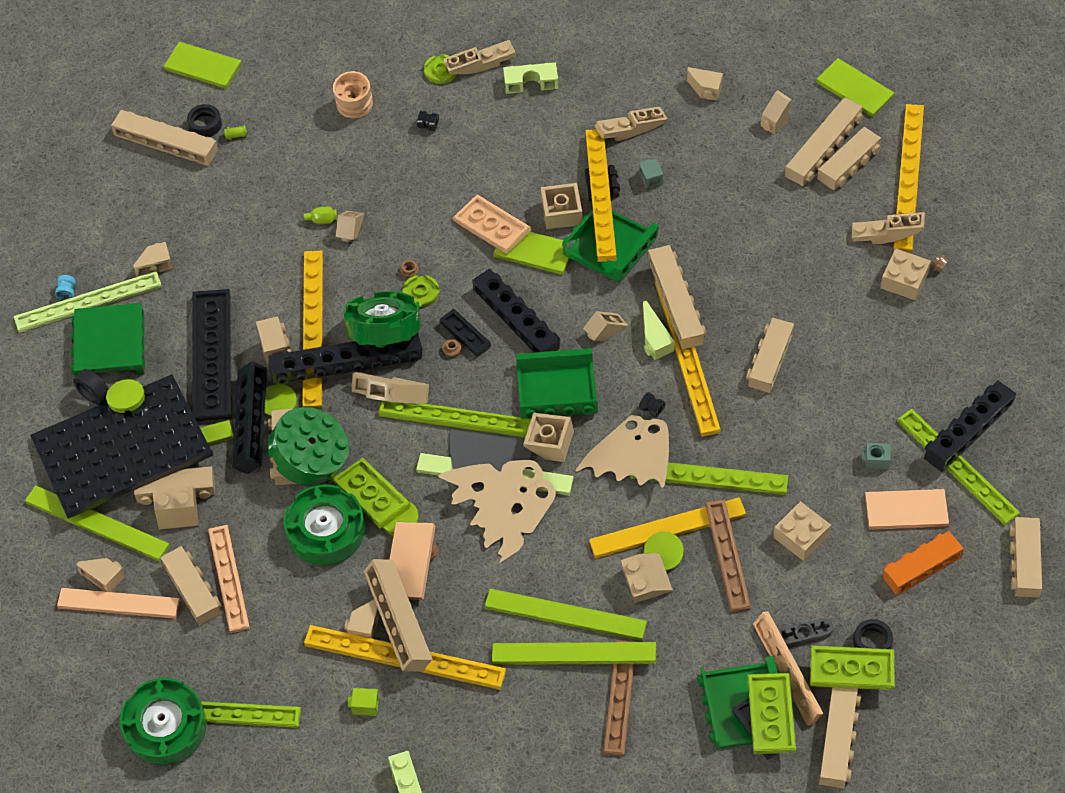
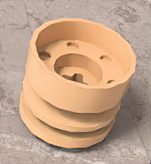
(353, 94)

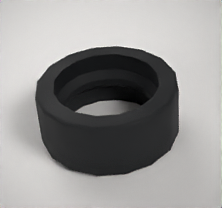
(202, 110)
(91, 386)
(873, 624)

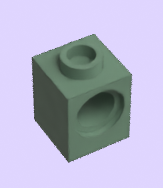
(651, 173)
(881, 450)

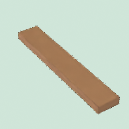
(727, 556)
(618, 709)

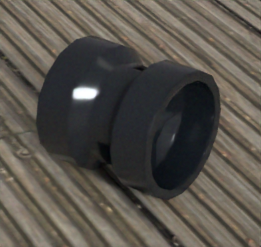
(427, 120)
(652, 405)

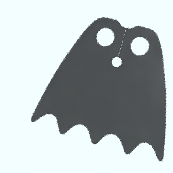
(476, 448)

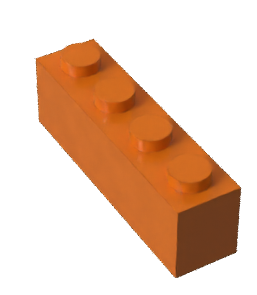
(922, 562)

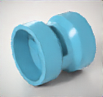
(65, 286)

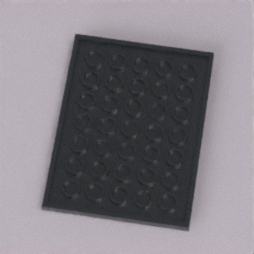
(115, 453)

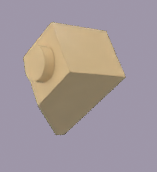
(705, 83)
(776, 113)
(349, 225)
(153, 259)
(604, 326)
(102, 573)
(363, 620)

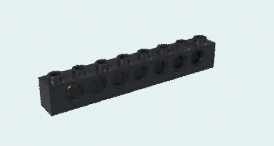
(336, 354)

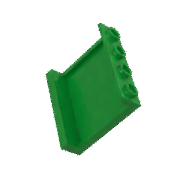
(630, 242)
(108, 339)
(556, 383)
(722, 692)

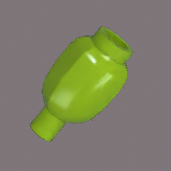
(321, 215)

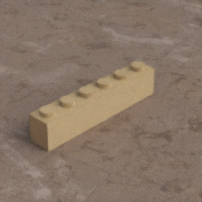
(164, 137)
(824, 141)
(676, 297)
(397, 615)
(839, 737)

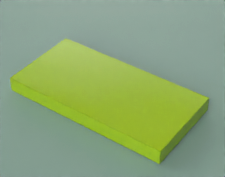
(202, 65)
(850, 83)
(537, 252)
(375, 494)
(852, 667)
(771, 713)

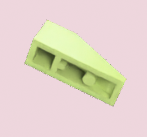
(657, 339)

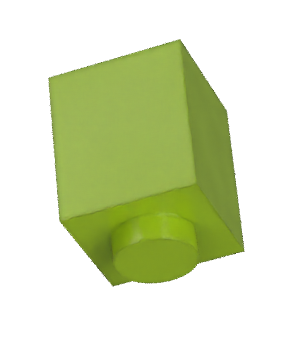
(364, 701)

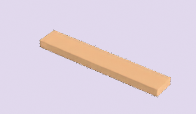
(228, 579)
(118, 603)
(785, 663)

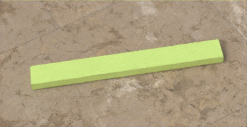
(97, 298)
(436, 465)

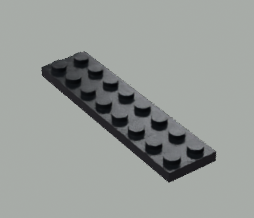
(211, 354)

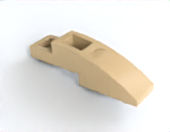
(475, 61)
(632, 125)
(889, 230)
(390, 389)

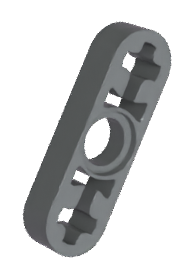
(820, 634)

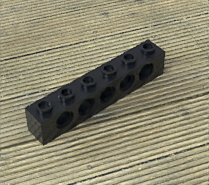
(515, 312)
(249, 418)
(969, 426)

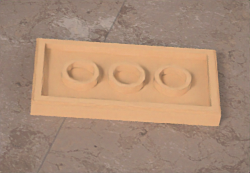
(492, 224)
(906, 509)
(412, 555)

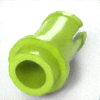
(235, 132)

